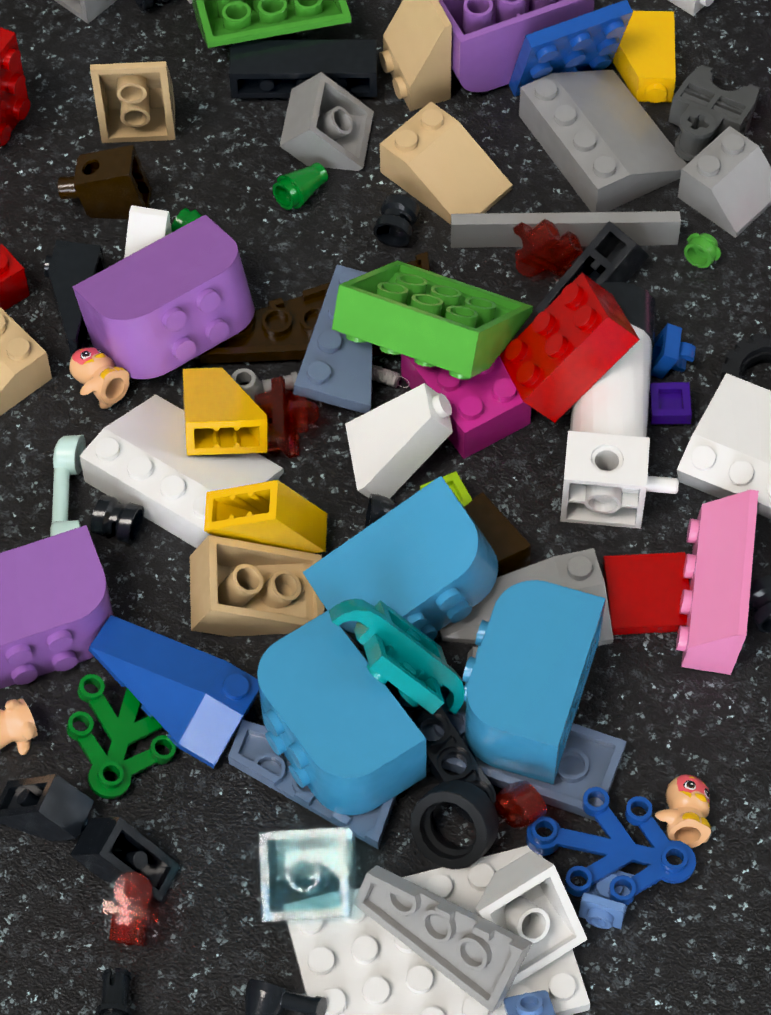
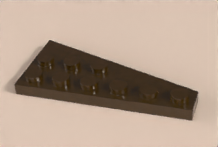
(282, 329)

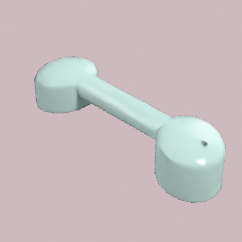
(65, 463)

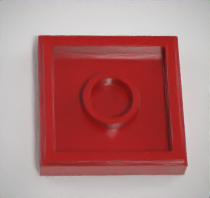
(645, 592)

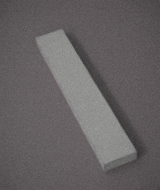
(496, 229)

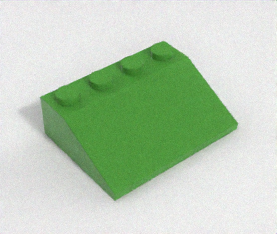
(247, 20)
(428, 318)

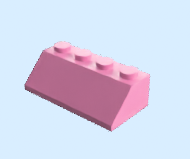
(718, 583)

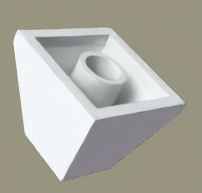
(533, 904)

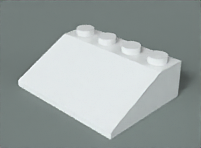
(732, 444)
(147, 464)

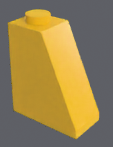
(648, 56)
(220, 415)
(266, 515)

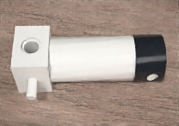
(608, 431)

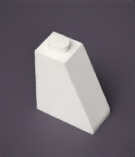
(397, 439)

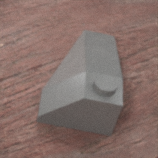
(572, 570)

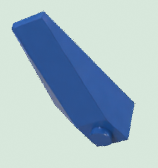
(183, 688)

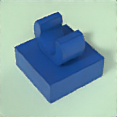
(670, 352)

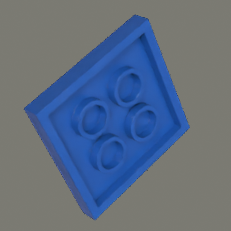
(572, 45)

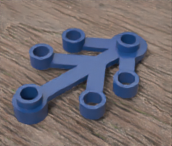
(617, 849)

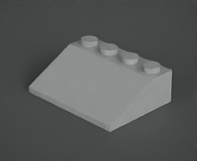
(598, 137)

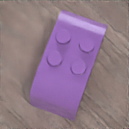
(491, 34)
(168, 300)
(50, 605)

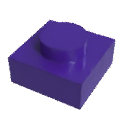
(670, 403)

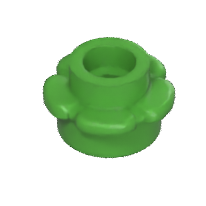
(702, 250)

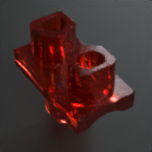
(545, 249)
(289, 416)
(132, 910)

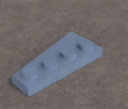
(333, 366)
(257, 759)

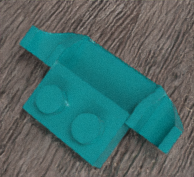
(402, 655)

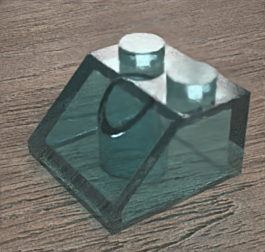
(307, 874)

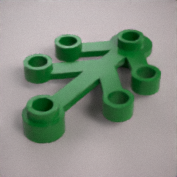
(122, 733)

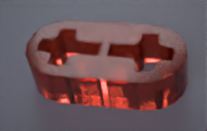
(520, 804)

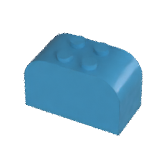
(416, 559)
(530, 676)
(337, 720)

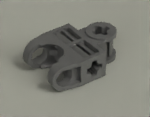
(707, 110)

